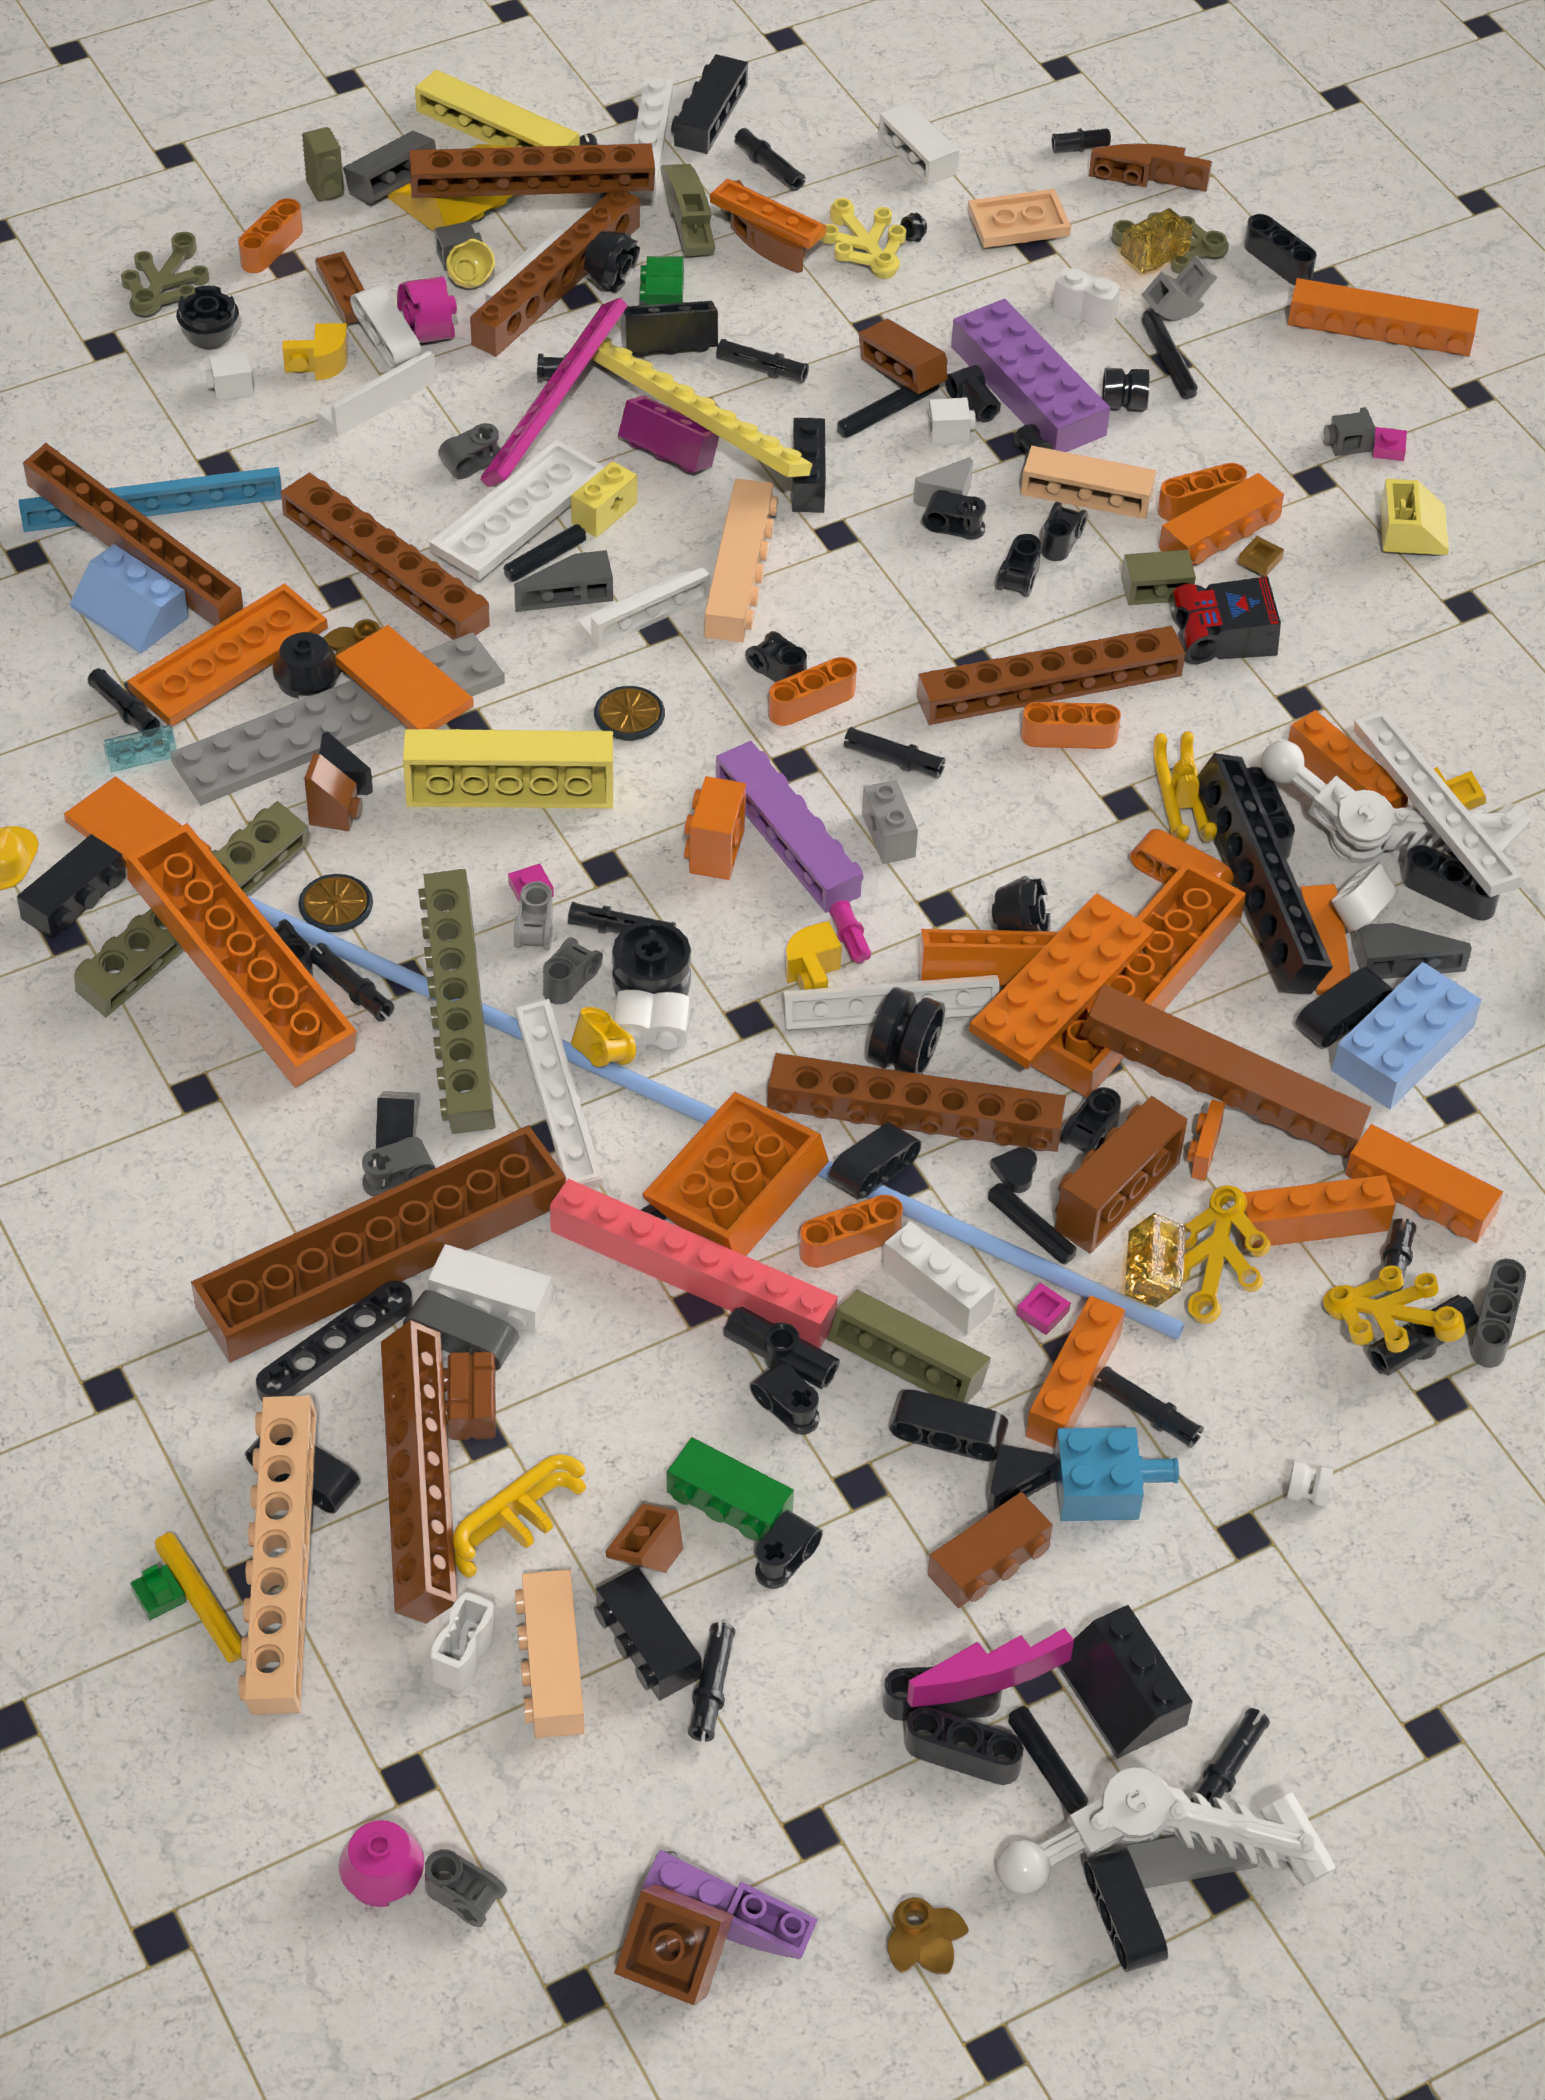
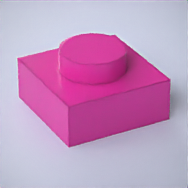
(1389, 444)
(520, 878)
(1043, 1308)

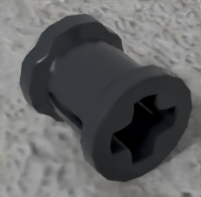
(546, 366)
(1028, 436)

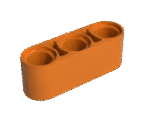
(270, 235)
(1192, 489)
(812, 691)
(1070, 725)
(1163, 854)
(834, 1230)

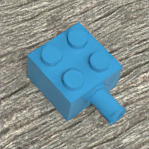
(1104, 1475)

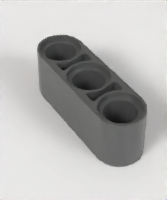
(1501, 1296)
(463, 1326)

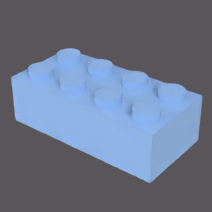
(1406, 1035)

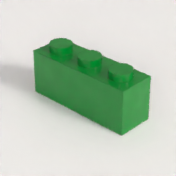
(727, 1490)

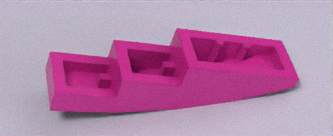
(976, 1673)

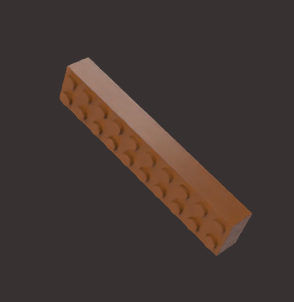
(376, 1243)

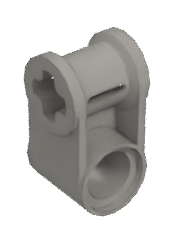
(534, 916)

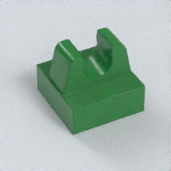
(157, 1591)

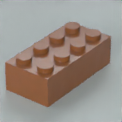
(1120, 1173)

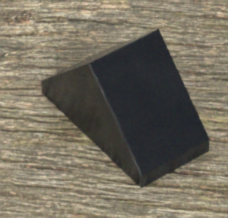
(347, 762)
(396, 1117)
(1020, 1471)

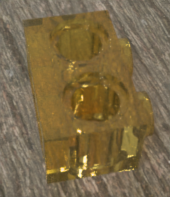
(1156, 240)
(1155, 1260)

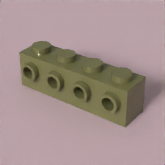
(909, 1348)

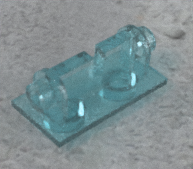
(140, 748)

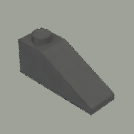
(570, 582)
(1398, 950)

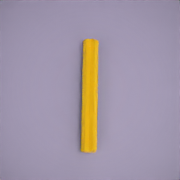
(200, 1596)

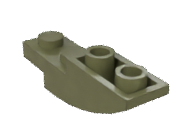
(690, 207)

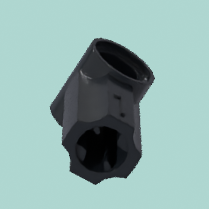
(971, 384)

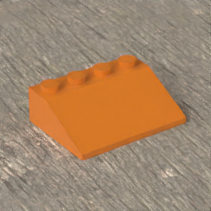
(738, 1174)

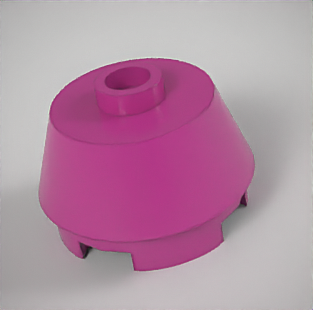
(381, 1863)

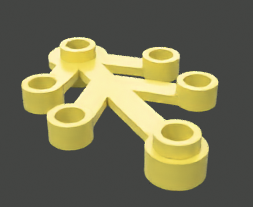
(882, 263)

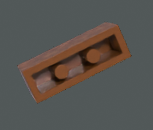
(903, 356)
(990, 1550)

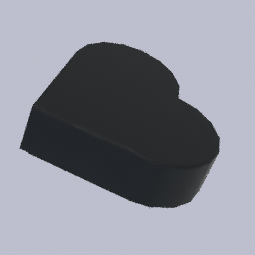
(1015, 1168)

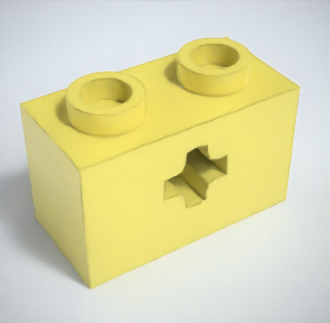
(595, 503)

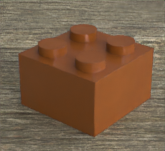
(673, 1944)

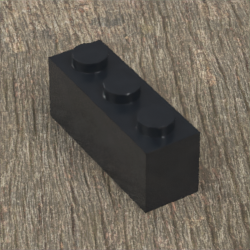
(669, 327)
(809, 440)
(71, 886)
(647, 1634)

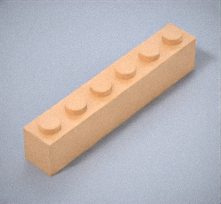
(739, 560)

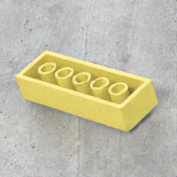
(508, 768)

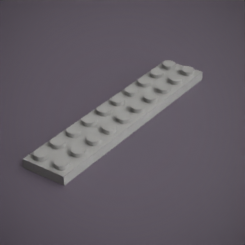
(293, 733)

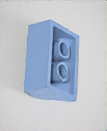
(129, 599)

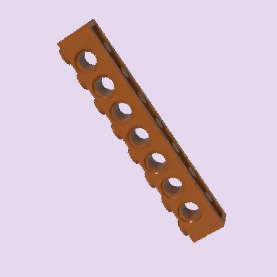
(531, 170)
(549, 275)
(385, 557)
(1050, 675)
(916, 1102)
(418, 1473)

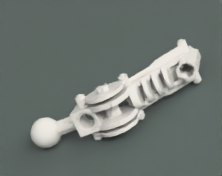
(1365, 822)
(1142, 1806)

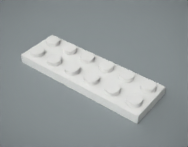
(514, 510)

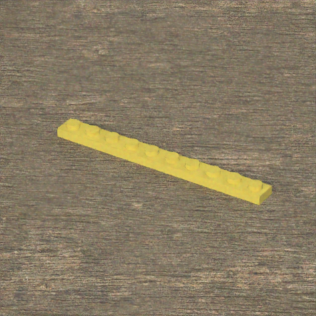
(702, 410)

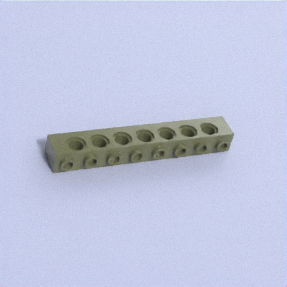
(110, 990)
(473, 1108)

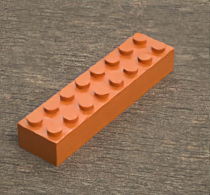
(1190, 923)
(241, 955)

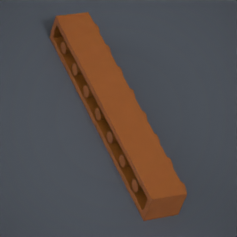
(120, 524)
(1225, 1071)

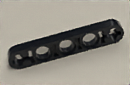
(341, 1326)

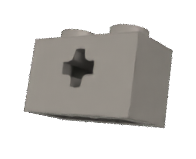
(889, 821)

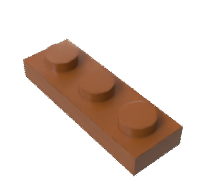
(340, 282)

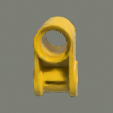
(602, 1038)

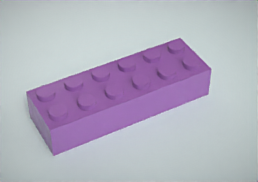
(1030, 376)

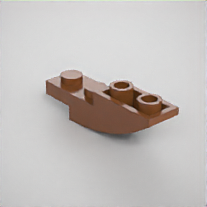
(1150, 162)
(768, 244)

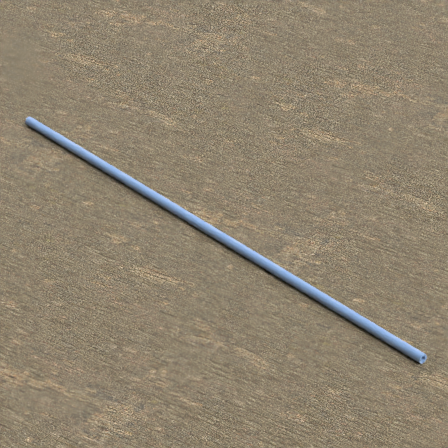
(701, 1112)

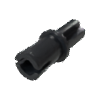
(1080, 140)

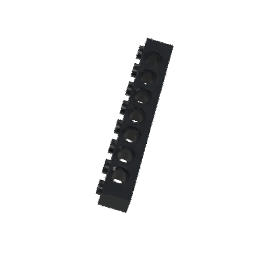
(1263, 874)

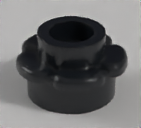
(915, 226)

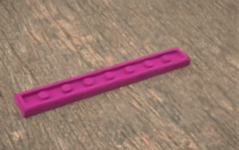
(553, 392)

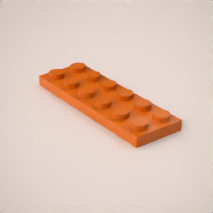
(224, 655)
(1061, 981)

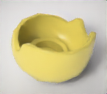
(470, 263)

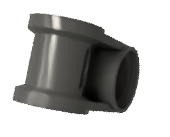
(469, 452)
(569, 971)
(395, 1164)
(469, 1890)

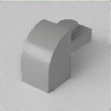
(1180, 296)

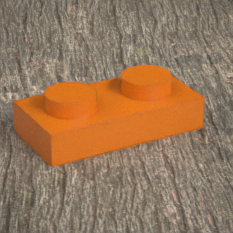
(1209, 1128)

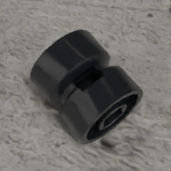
(1126, 388)

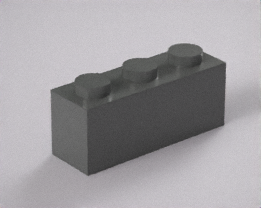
(384, 168)

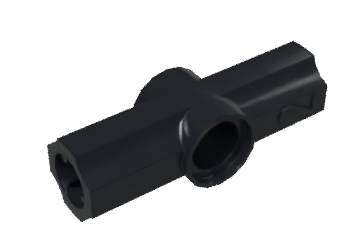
(764, 1337)
(1420, 1346)

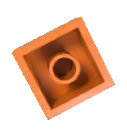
(715, 827)

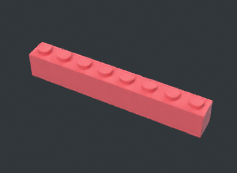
(690, 1261)

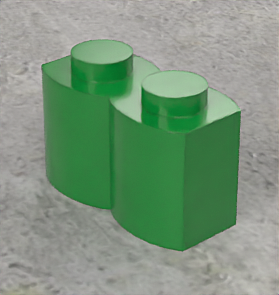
(662, 280)

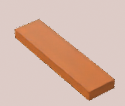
(768, 213)

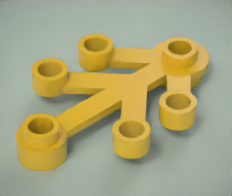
(1219, 1247)
(1346, 1301)

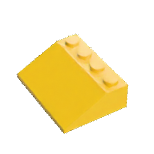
(446, 210)

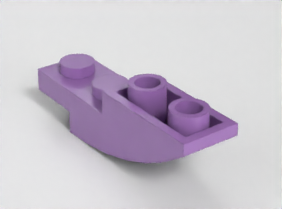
(758, 1917)

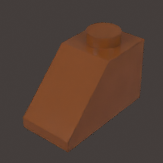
(330, 795)
(649, 1539)

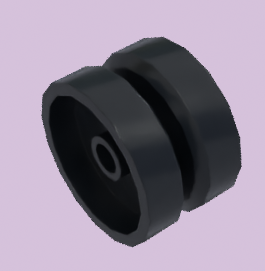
(651, 959)
(906, 1031)

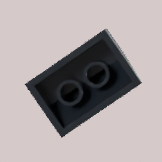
(1125, 1683)

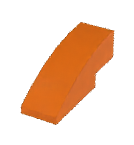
(1331, 932)

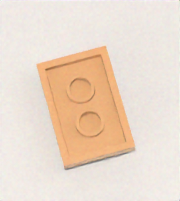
(1019, 218)

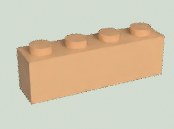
(1088, 482)
(552, 1654)

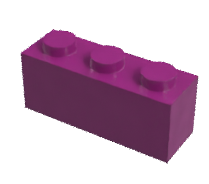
(668, 434)

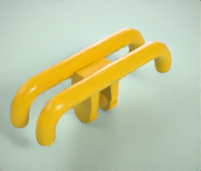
(1182, 788)
(515, 1500)

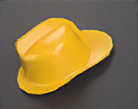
(17, 852)

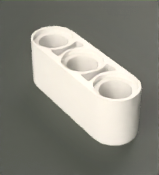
(385, 325)
(1364, 896)

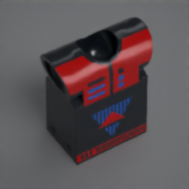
(1227, 620)

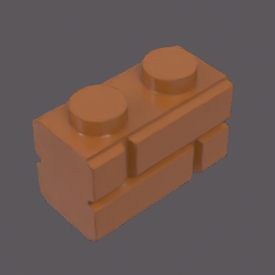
(470, 1395)

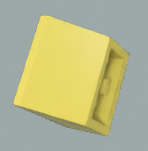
(1412, 519)

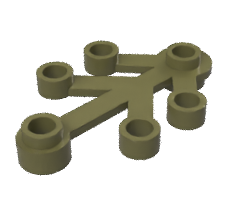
(1209, 244)
(149, 300)

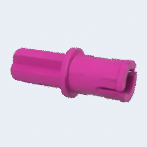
(850, 931)

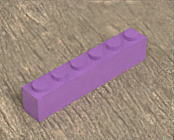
(791, 827)

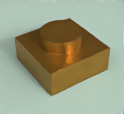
(1261, 556)

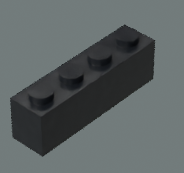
(710, 104)

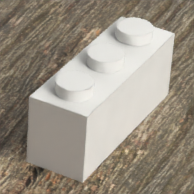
(918, 143)
(938, 1277)
(493, 1287)

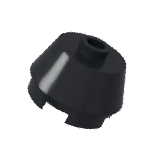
(610, 258)
(207, 316)
(305, 665)
(1021, 906)

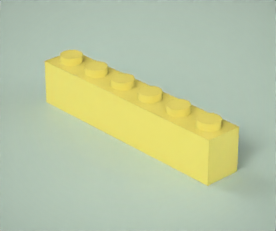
(487, 115)

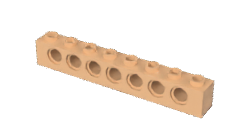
(282, 1689)

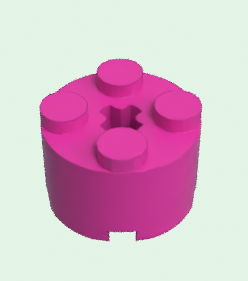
(427, 308)

